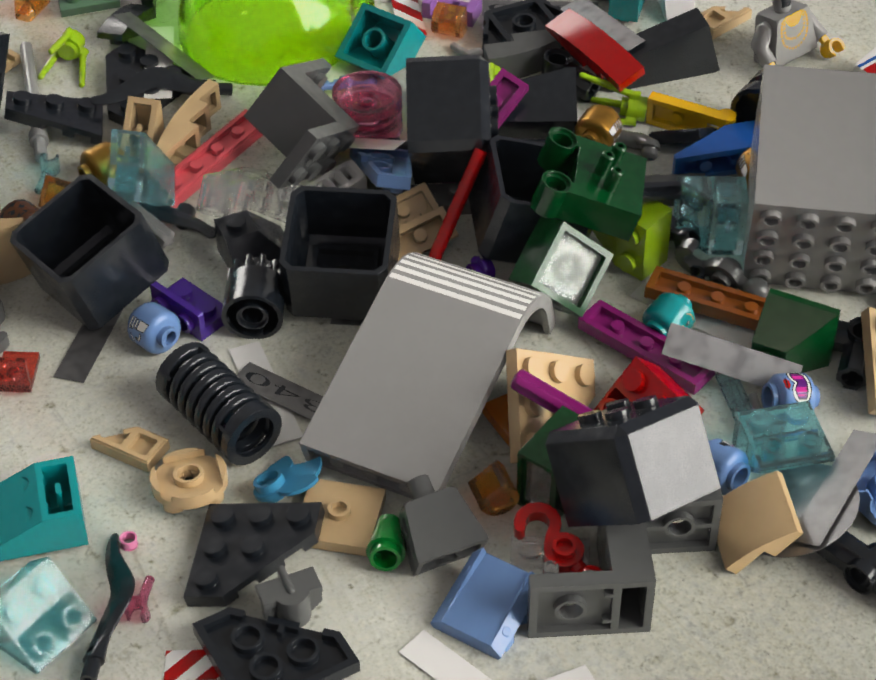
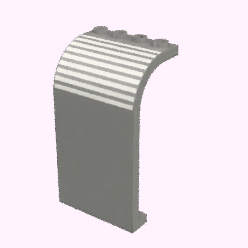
(420, 373)

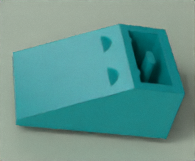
(41, 510)

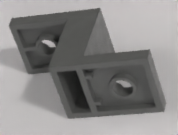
(302, 122)
(624, 592)

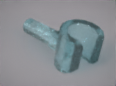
(48, 167)

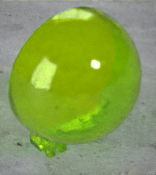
(255, 38)

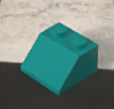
(380, 41)

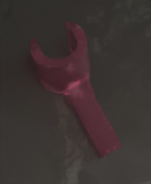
(140, 601)

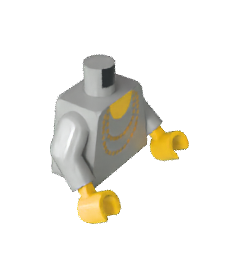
(788, 32)

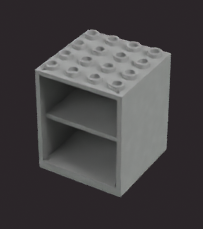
(813, 181)

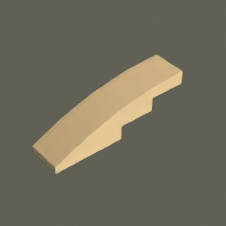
(190, 122)

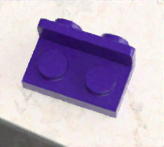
(196, 309)

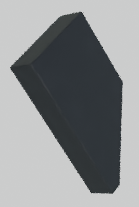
(682, 135)

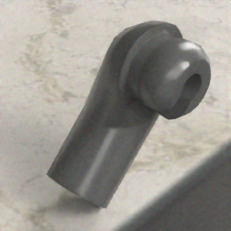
(648, 145)

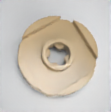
(178, 494)

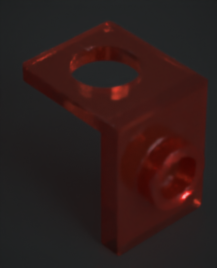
(18, 371)

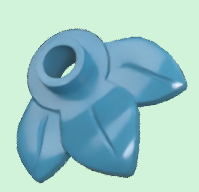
(286, 479)

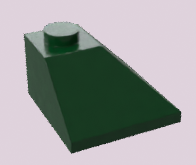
(796, 330)

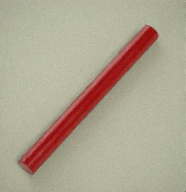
(457, 204)

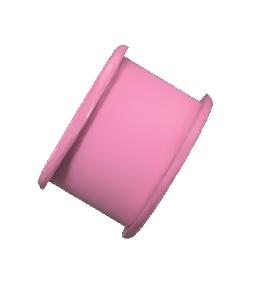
(128, 546)

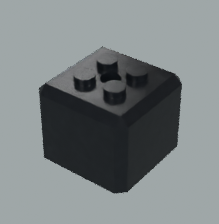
(448, 114)
(503, 199)
(337, 250)
(90, 251)
(632, 461)

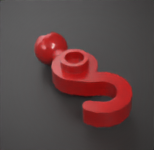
(558, 546)

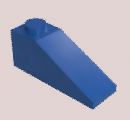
(716, 152)

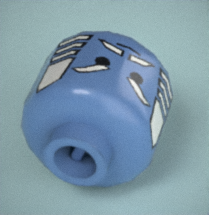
(153, 327)

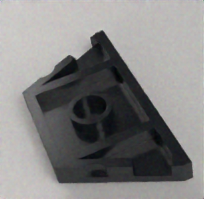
(517, 18)

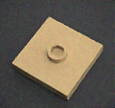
(348, 515)

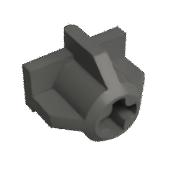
(290, 595)

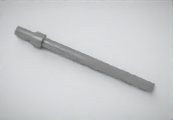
(37, 137)

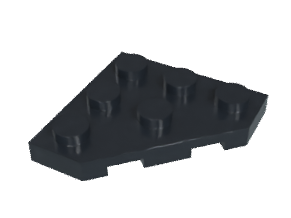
(123, 64)
(247, 545)
(272, 648)

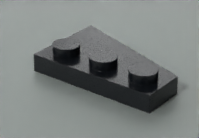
(53, 110)

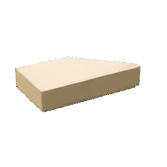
(134, 447)

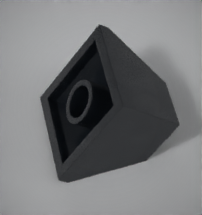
(247, 234)

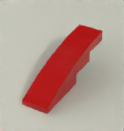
(595, 49)

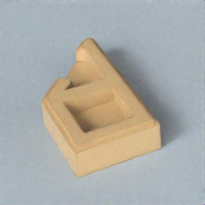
(722, 21)

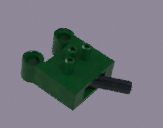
(601, 186)

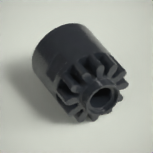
(253, 298)

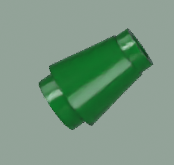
(386, 544)

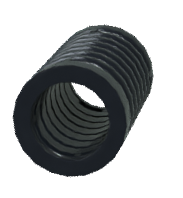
(218, 403)

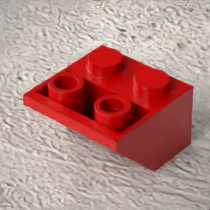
(642, 380)

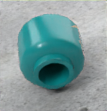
(669, 309)

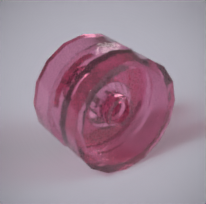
(372, 102)

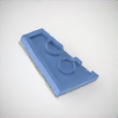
(385, 167)

